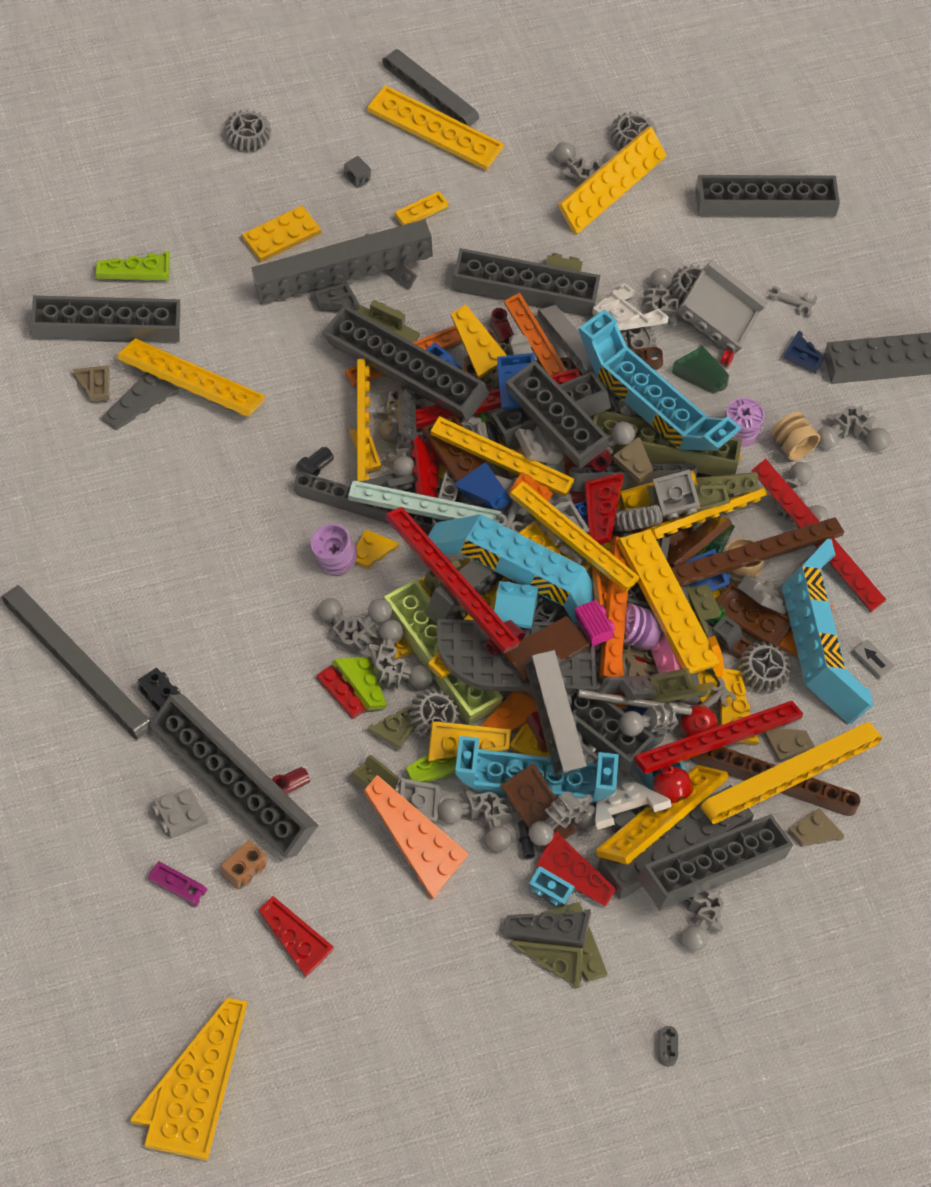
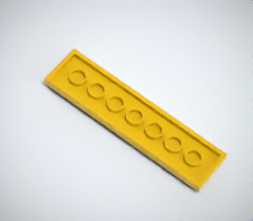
(435, 127)
(612, 180)
(191, 377)
(668, 602)
(651, 825)

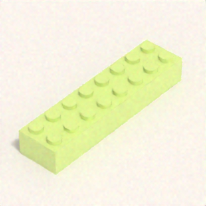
(421, 634)

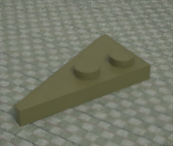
(394, 728)
(561, 959)

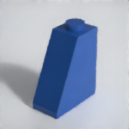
(484, 488)

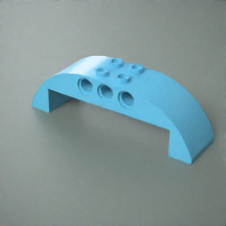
(489, 769)

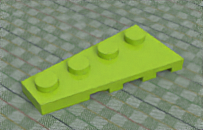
(142, 268)
(428, 771)

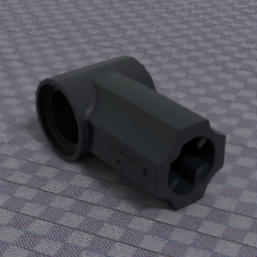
(315, 462)

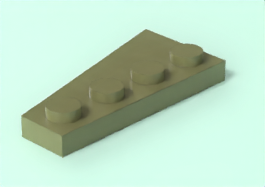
(708, 494)
(592, 964)

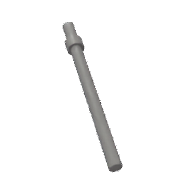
(624, 700)

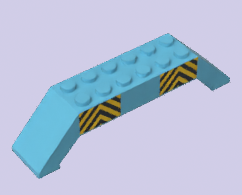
(648, 391)
(516, 559)
(818, 639)

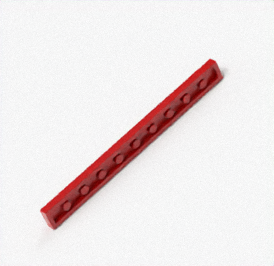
(429, 415)
(803, 517)
(452, 580)
(717, 737)

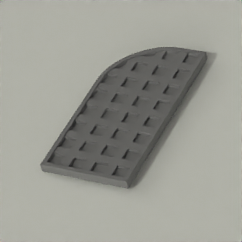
(467, 658)

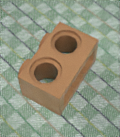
(240, 862)

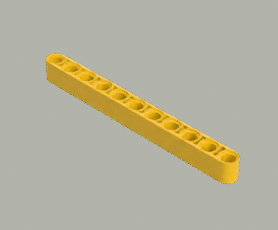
(791, 772)

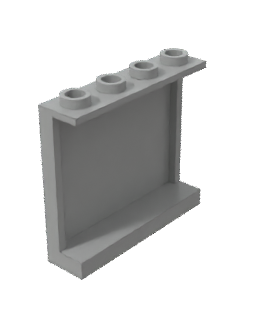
(721, 307)

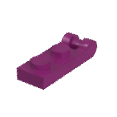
(177, 883)

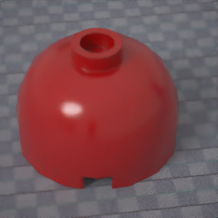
(700, 720)
(673, 783)

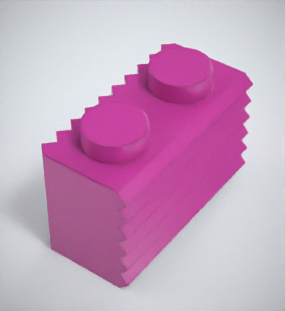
(594, 622)

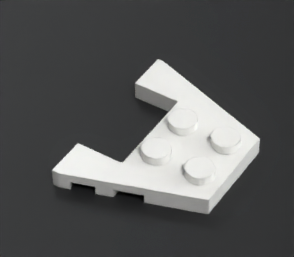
(626, 314)
(625, 798)

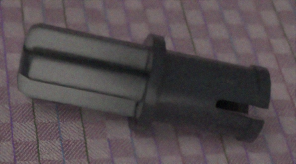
(526, 843)

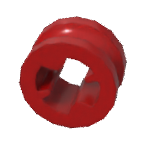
(727, 358)

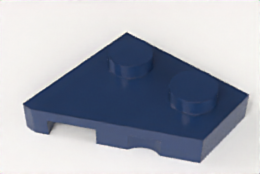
(804, 354)

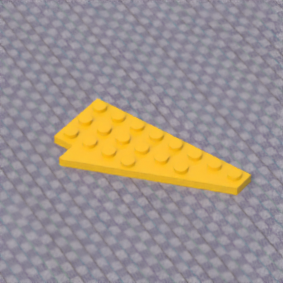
(189, 1098)

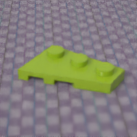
(360, 675)

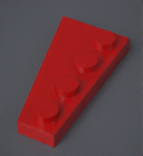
(426, 468)
(602, 505)
(570, 866)
(298, 938)

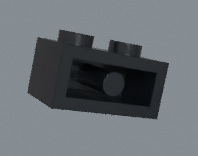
(157, 688)

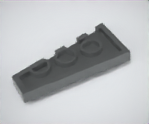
(138, 399)
(551, 928)

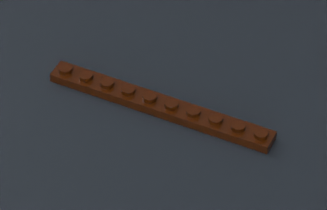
(757, 551)

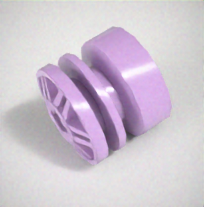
(749, 417)
(333, 549)
(641, 627)

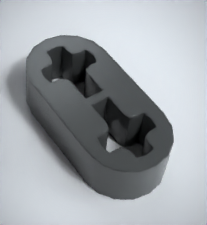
(663, 1046)

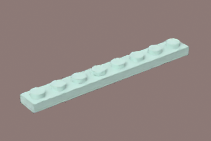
(415, 503)

